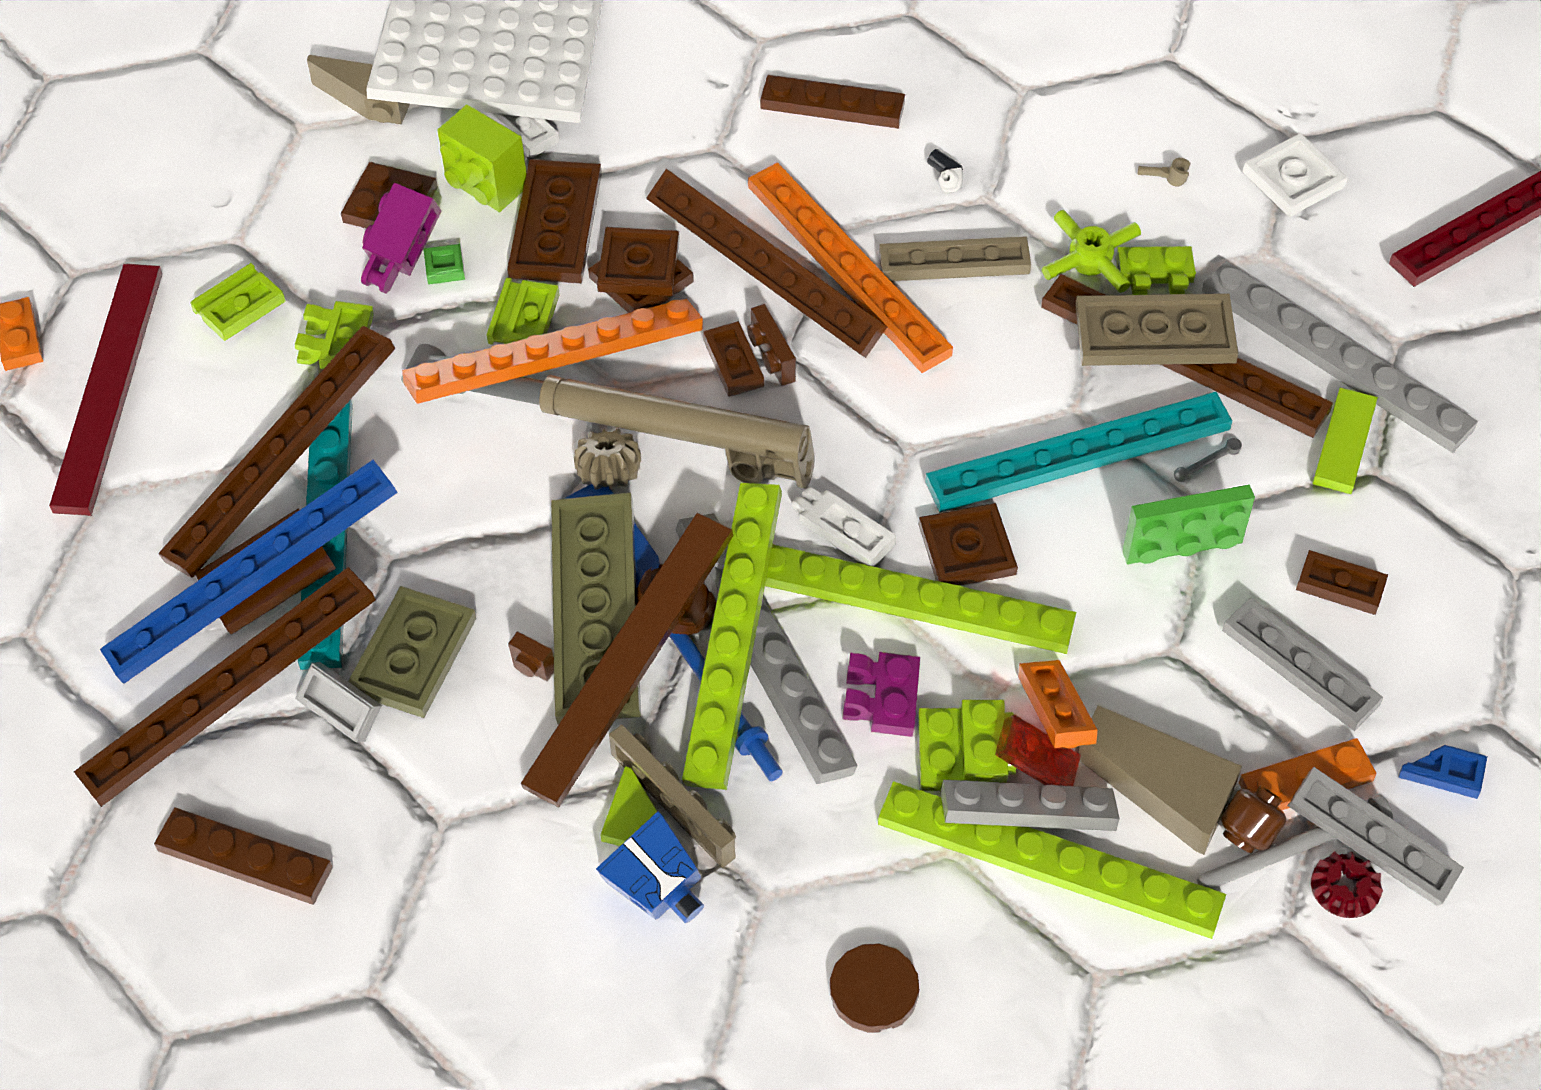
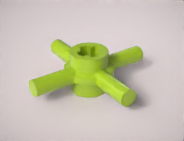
(1091, 251)

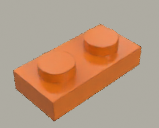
(18, 334)

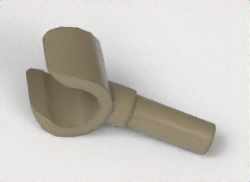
(1175, 174)

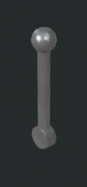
(1232, 447)

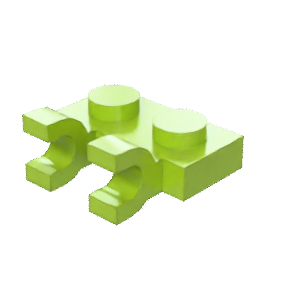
(1157, 266)
(340, 324)

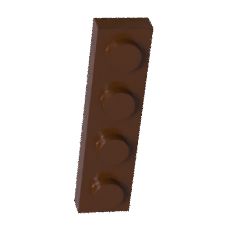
(832, 101)
(243, 855)

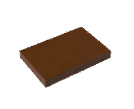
(278, 590)

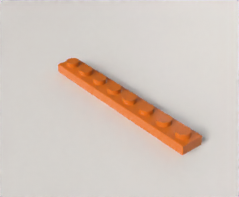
(850, 267)
(551, 350)

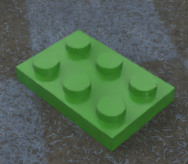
(1188, 524)

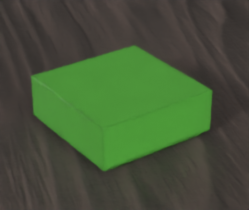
(444, 264)

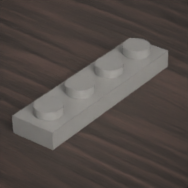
(1302, 664)
(1029, 805)
(1376, 836)

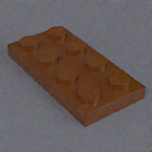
(555, 221)

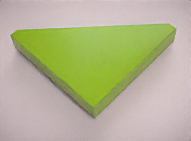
(628, 810)

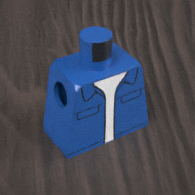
(654, 872)

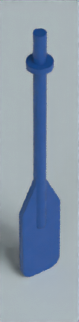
(750, 739)

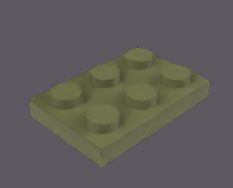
(412, 651)

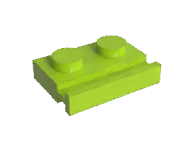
(237, 301)
(522, 311)

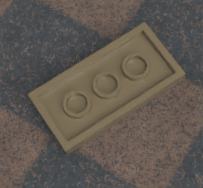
(1156, 329)

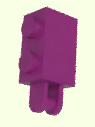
(397, 235)

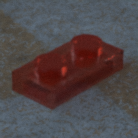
(1034, 753)

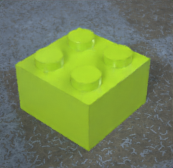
(482, 158)

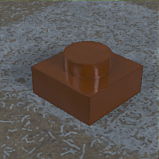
(531, 657)

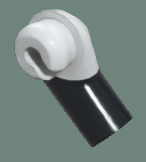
(950, 171)

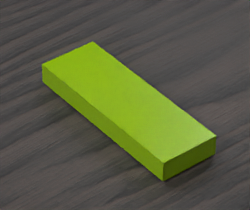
(1345, 440)

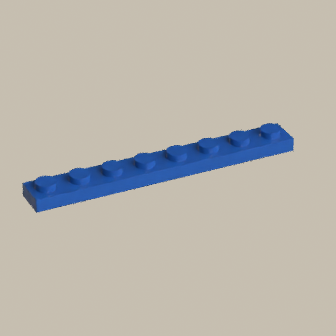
(247, 571)

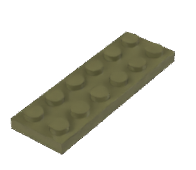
(590, 589)

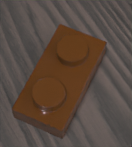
(776, 352)
(733, 358)
(1342, 582)

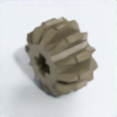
(607, 459)

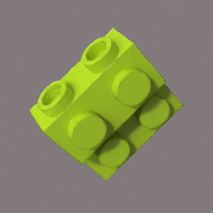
(962, 744)

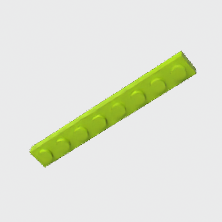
(920, 599)
(732, 637)
(1058, 862)

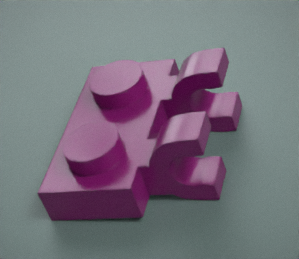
(894, 696)

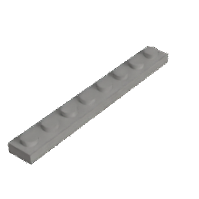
(1342, 358)
(790, 690)

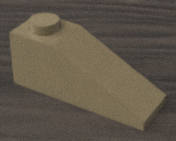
(348, 84)

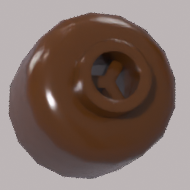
(1253, 819)

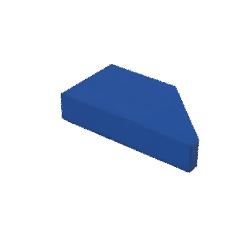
(1448, 770)

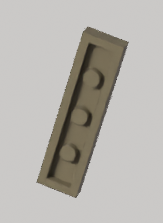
(955, 258)
(683, 805)

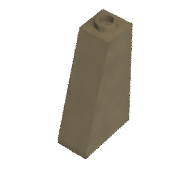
(1162, 776)

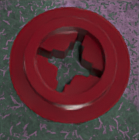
(1339, 899)

